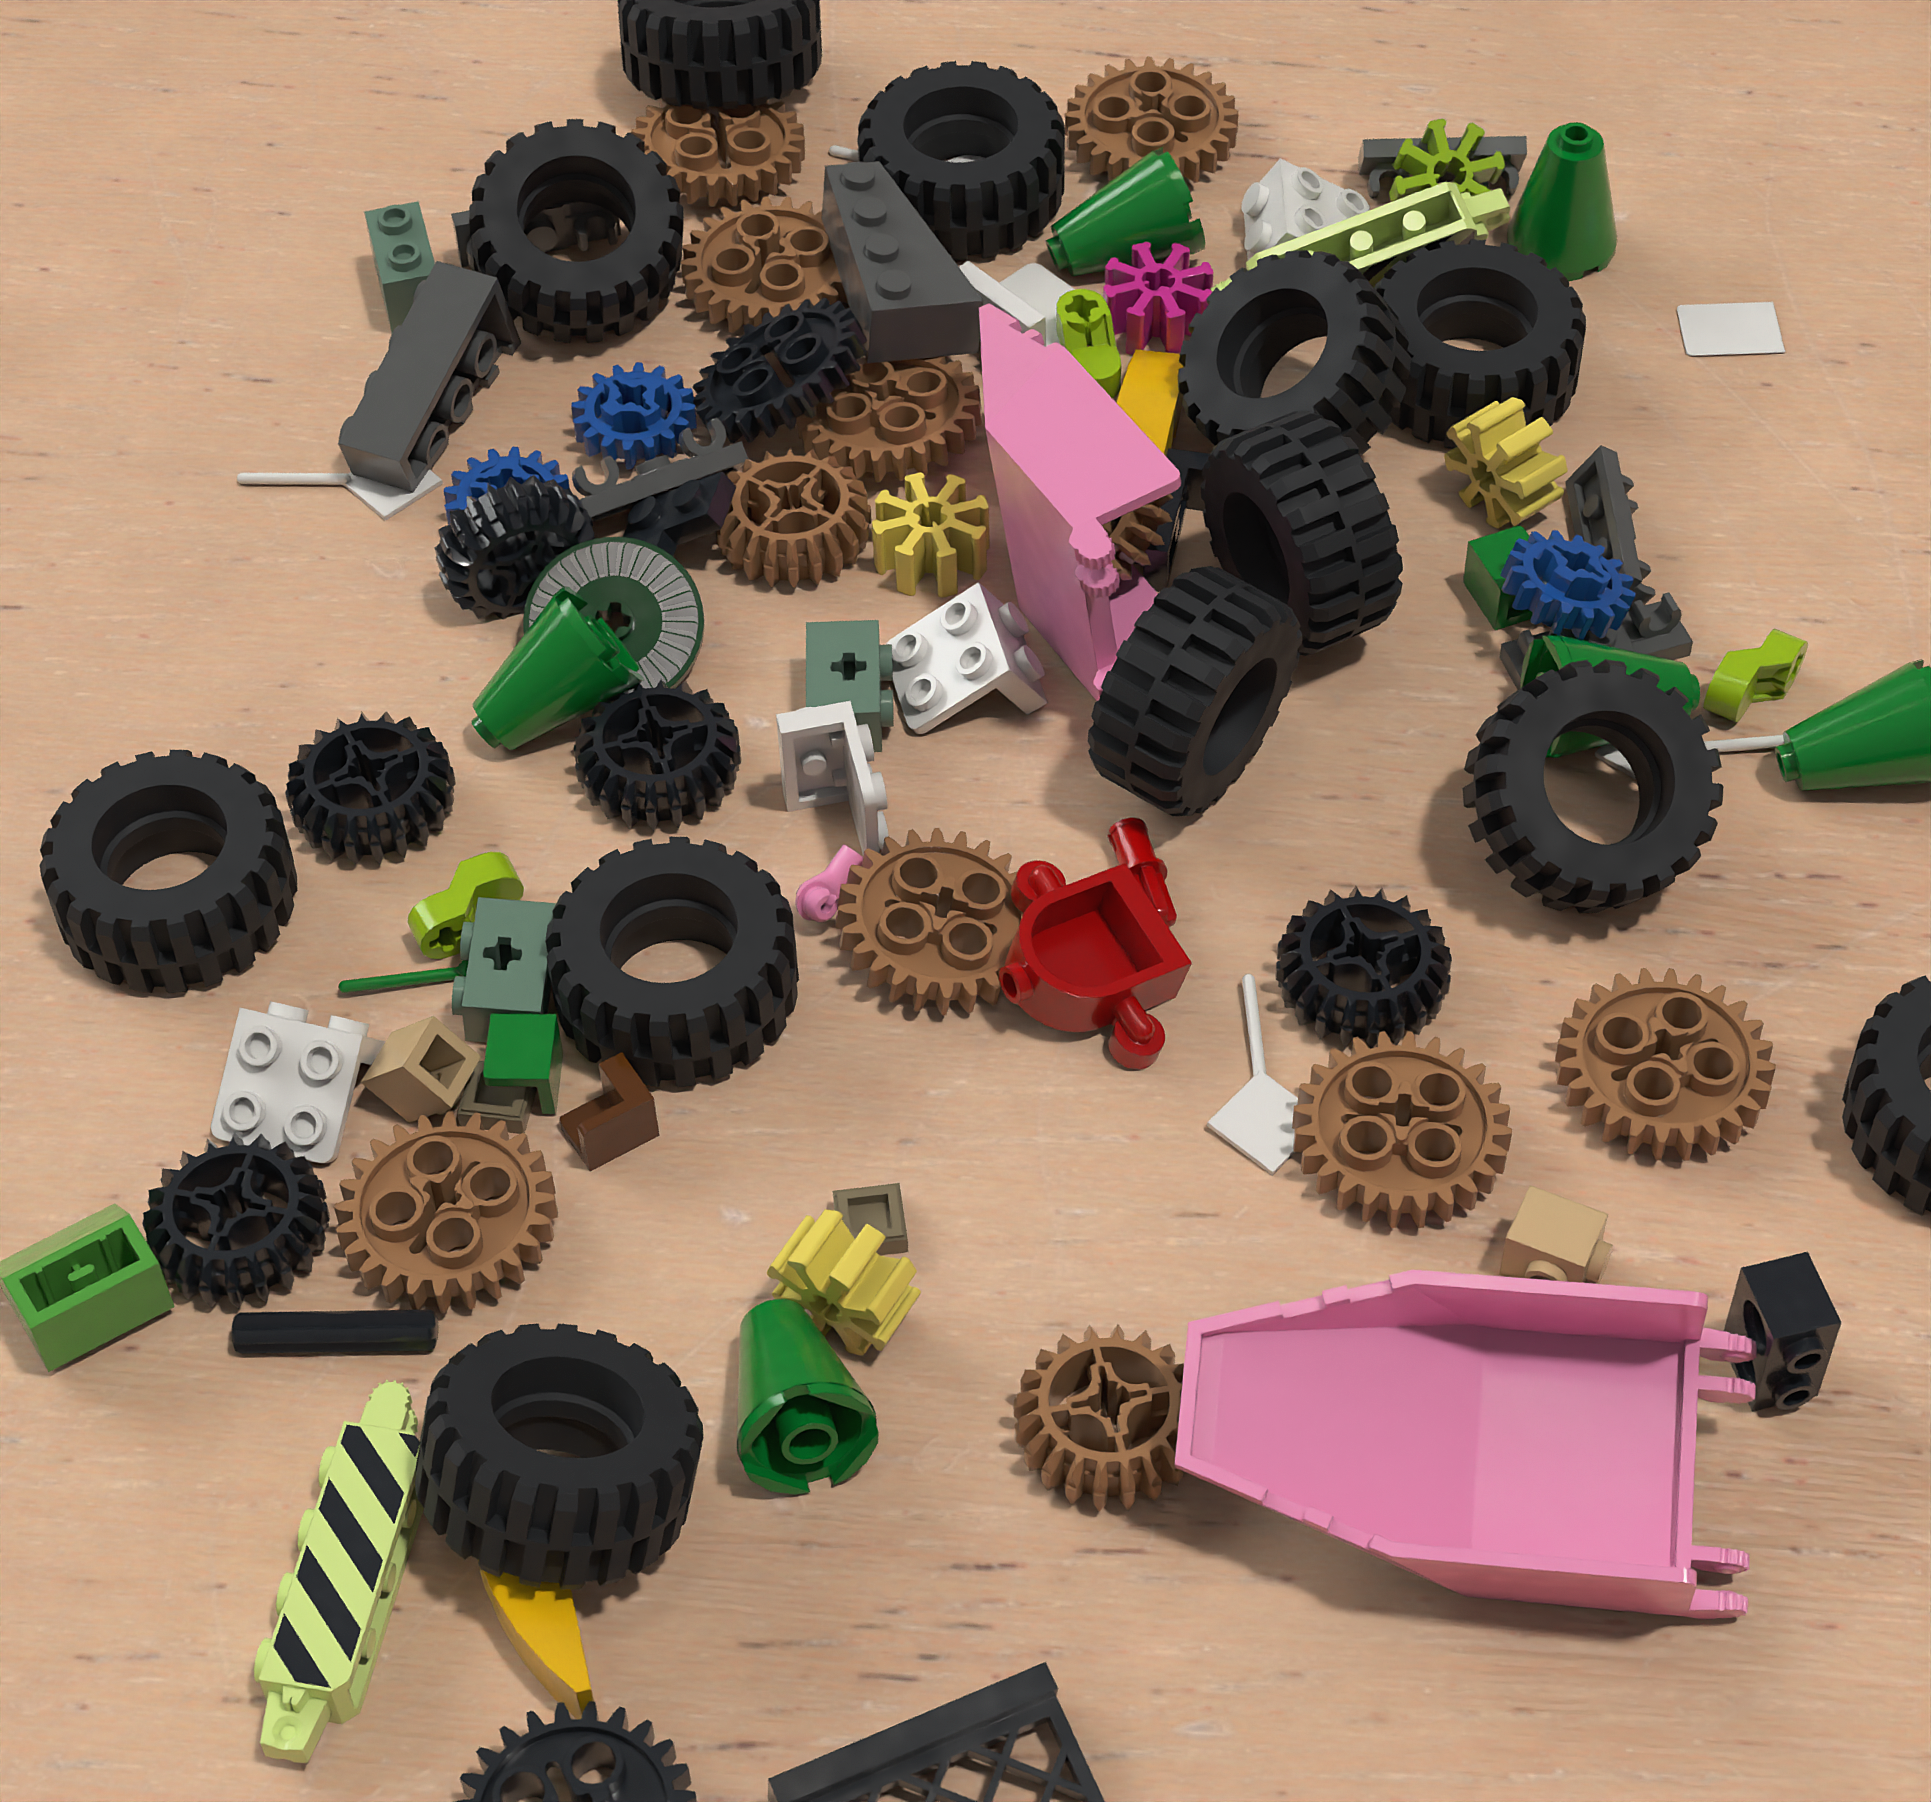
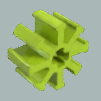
(1430, 167)

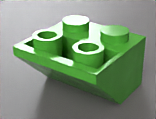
(84, 1286)

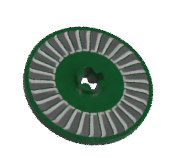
(642, 584)

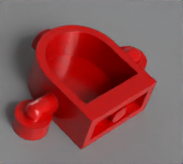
(1093, 958)

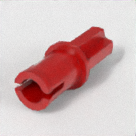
(1135, 849)

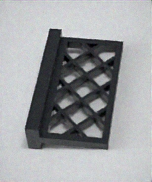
(942, 1737)

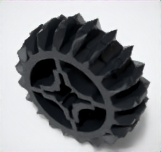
(506, 541)
(657, 754)
(370, 788)
(1353, 984)
(248, 1236)

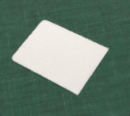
(1730, 328)

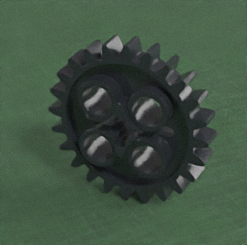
(813, 347)
(639, 1768)

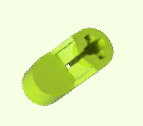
(1084, 321)
(1755, 675)
(440, 917)

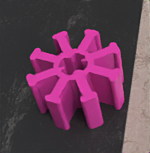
(1155, 297)

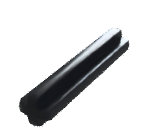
(335, 1331)

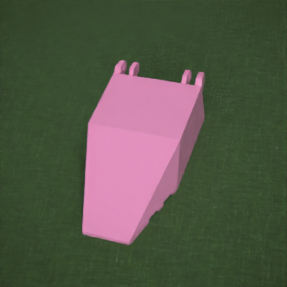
(1061, 471)
(1476, 1431)

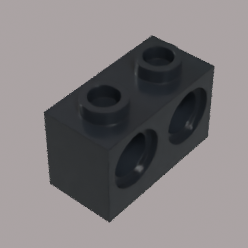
(1794, 1329)

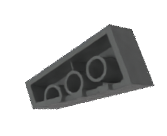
(895, 269)
(429, 376)

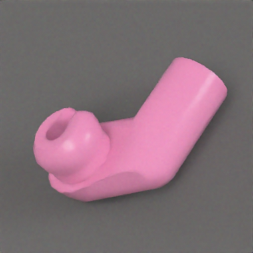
(819, 896)

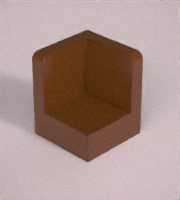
(614, 1121)

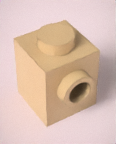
(421, 1069)
(1556, 1240)

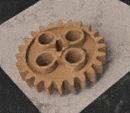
(1149, 109)
(756, 142)
(760, 263)
(896, 417)
(934, 917)
(1670, 1045)
(1401, 1129)
(446, 1211)

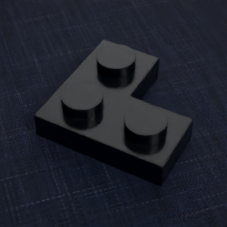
(682, 513)

